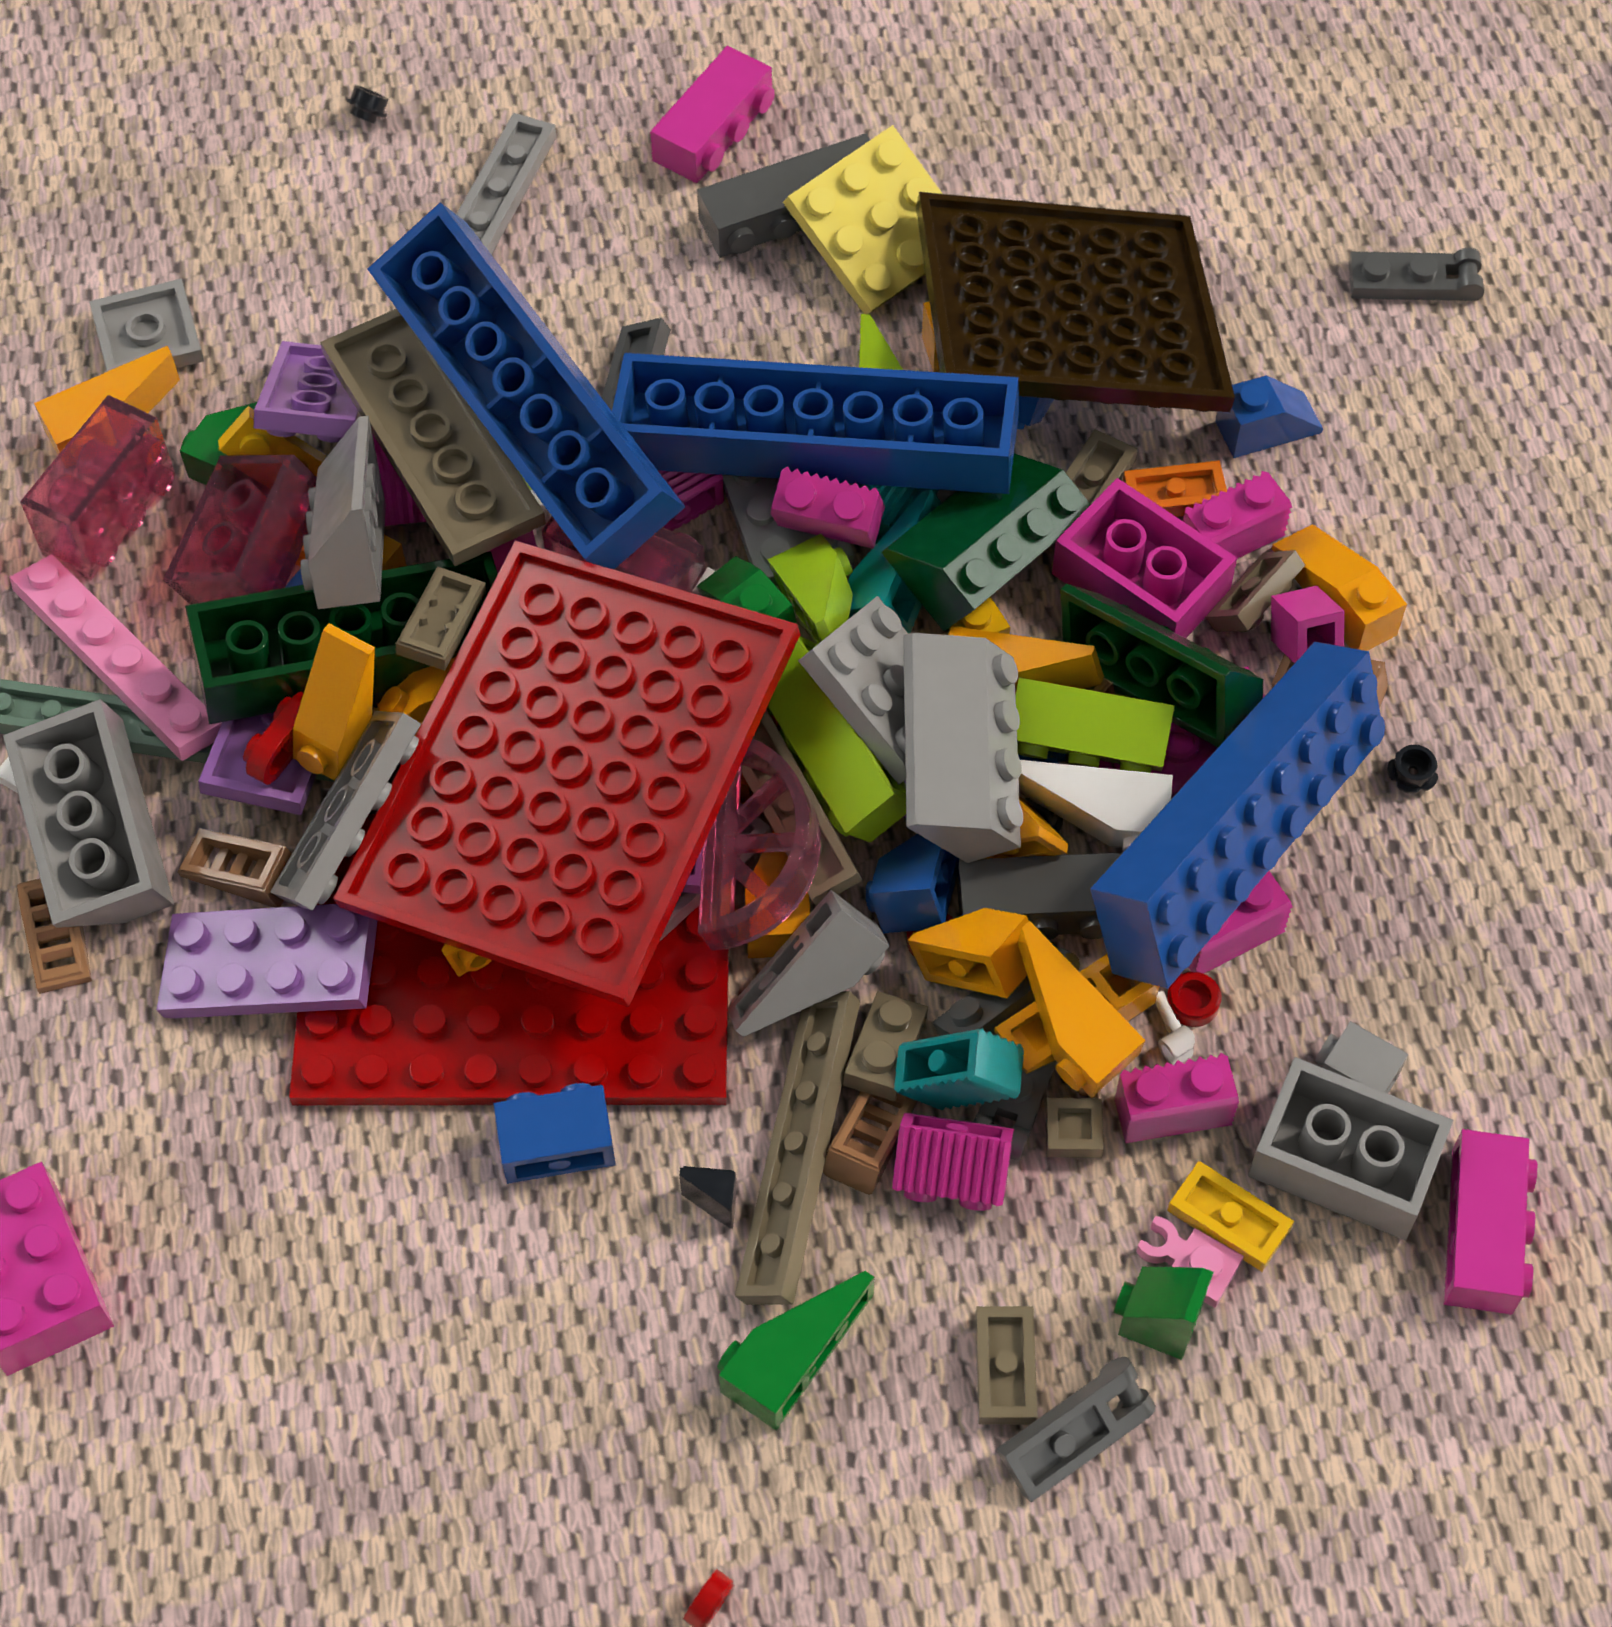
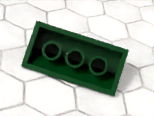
(984, 539)
(1161, 666)

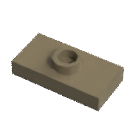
(440, 618)

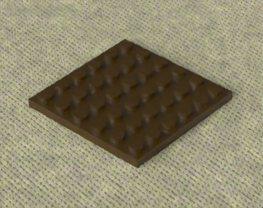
(1073, 301)

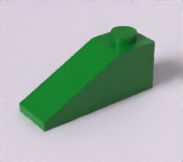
(788, 1351)

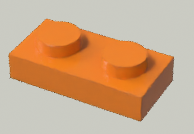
(1178, 485)

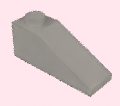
(815, 963)

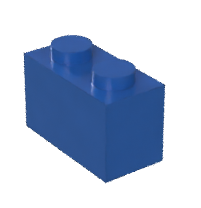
(554, 1133)

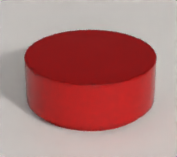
(1194, 999)
(709, 1600)

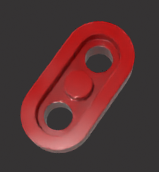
(273, 750)

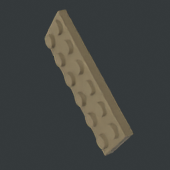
(432, 438)

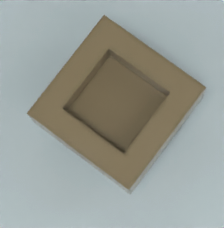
(1074, 1127)

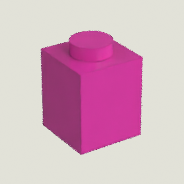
(1305, 618)

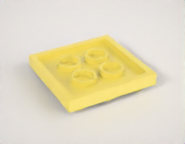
(866, 218)

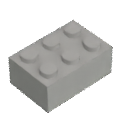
(1350, 1148)

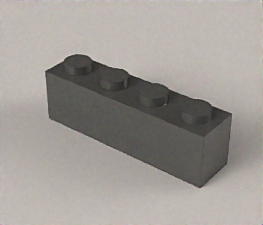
(751, 205)
(1044, 888)

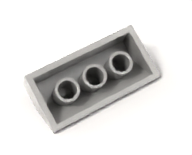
(346, 524)
(961, 744)
(87, 818)

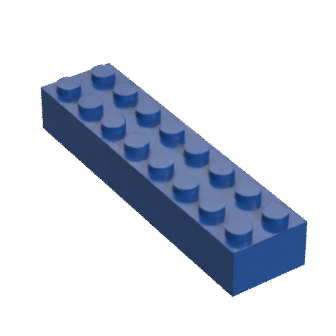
(525, 389)
(822, 420)
(1238, 814)

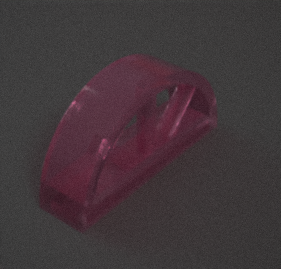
(718, 921)

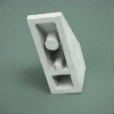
(1100, 801)

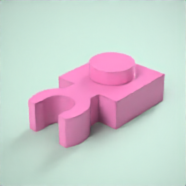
(1198, 1252)

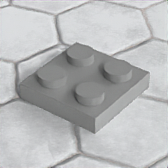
(146, 321)

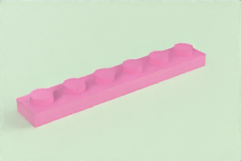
(116, 656)

